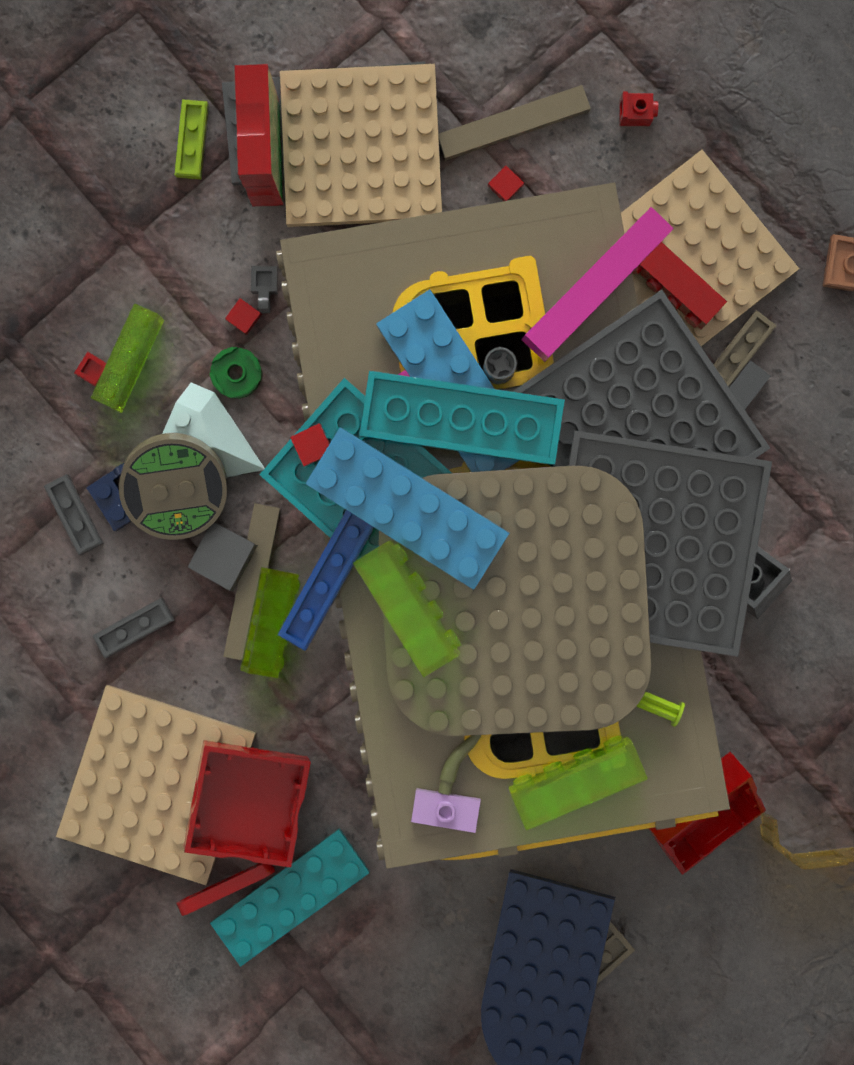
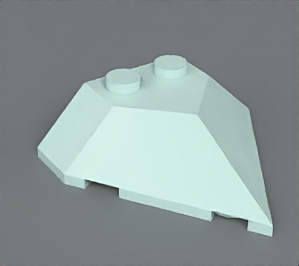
(204, 417)

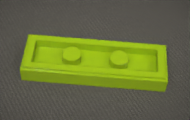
(191, 139)

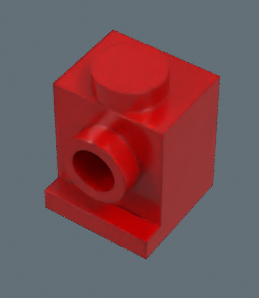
(632, 116)

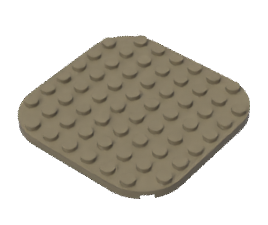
(556, 619)

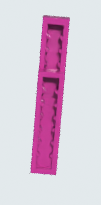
(597, 284)

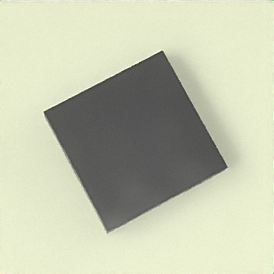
(222, 556)

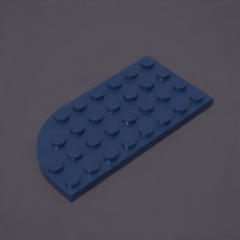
(544, 971)

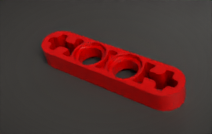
(224, 888)

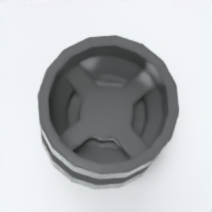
(504, 361)

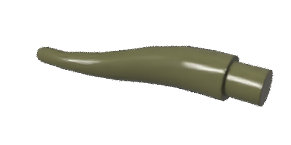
(453, 762)

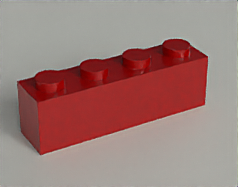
(681, 286)

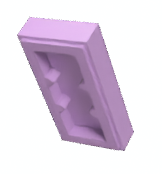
(446, 811)

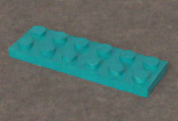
(462, 418)
(290, 897)

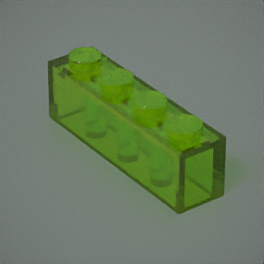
(127, 358)
(407, 607)
(270, 609)
(577, 782)

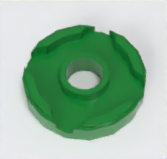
(249, 380)

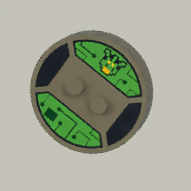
(173, 486)

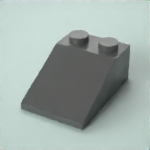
(767, 582)

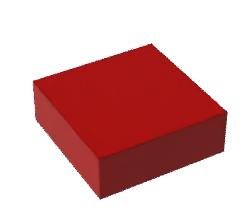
(505, 184)
(243, 316)
(90, 368)
(310, 444)

